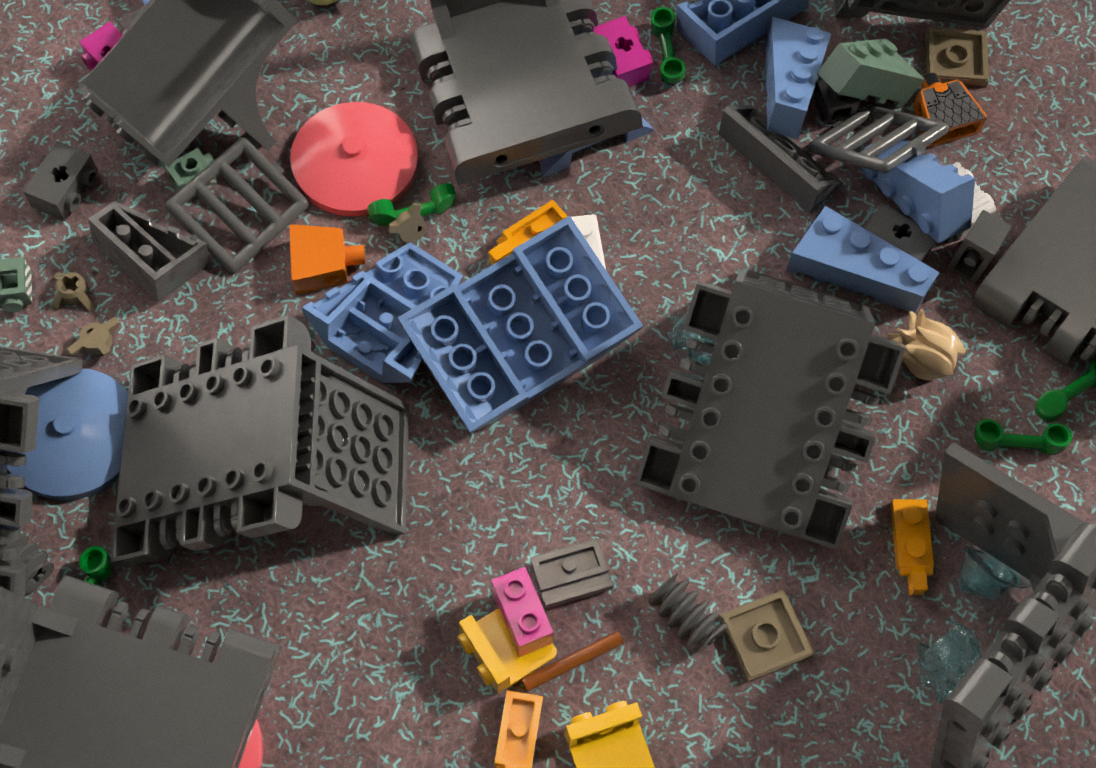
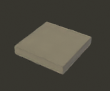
(957, 55)
(766, 636)

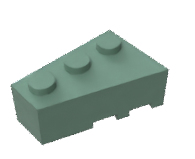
(871, 69)

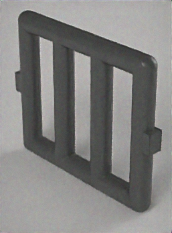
(885, 119)
(222, 166)

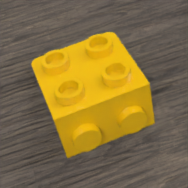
(496, 653)
(609, 739)

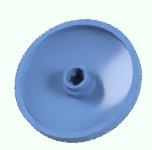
(76, 436)

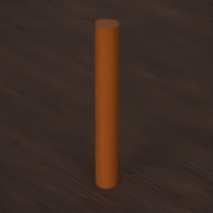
(572, 661)

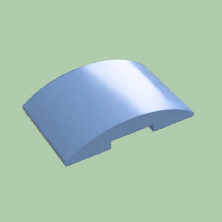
(520, 325)

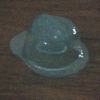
(987, 576)

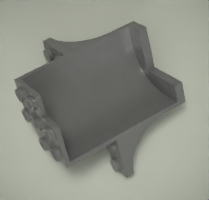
(184, 66)

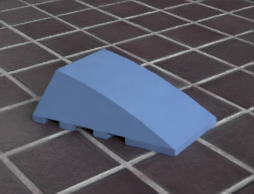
(363, 314)

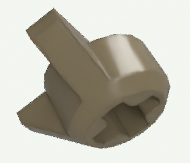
(409, 225)
(68, 293)
(95, 338)

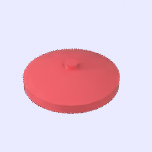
(354, 158)

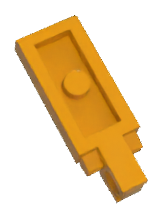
(526, 229)
(912, 542)
(518, 730)

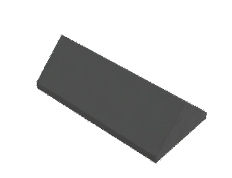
(777, 156)

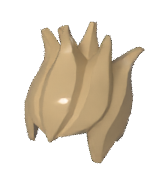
(929, 347)

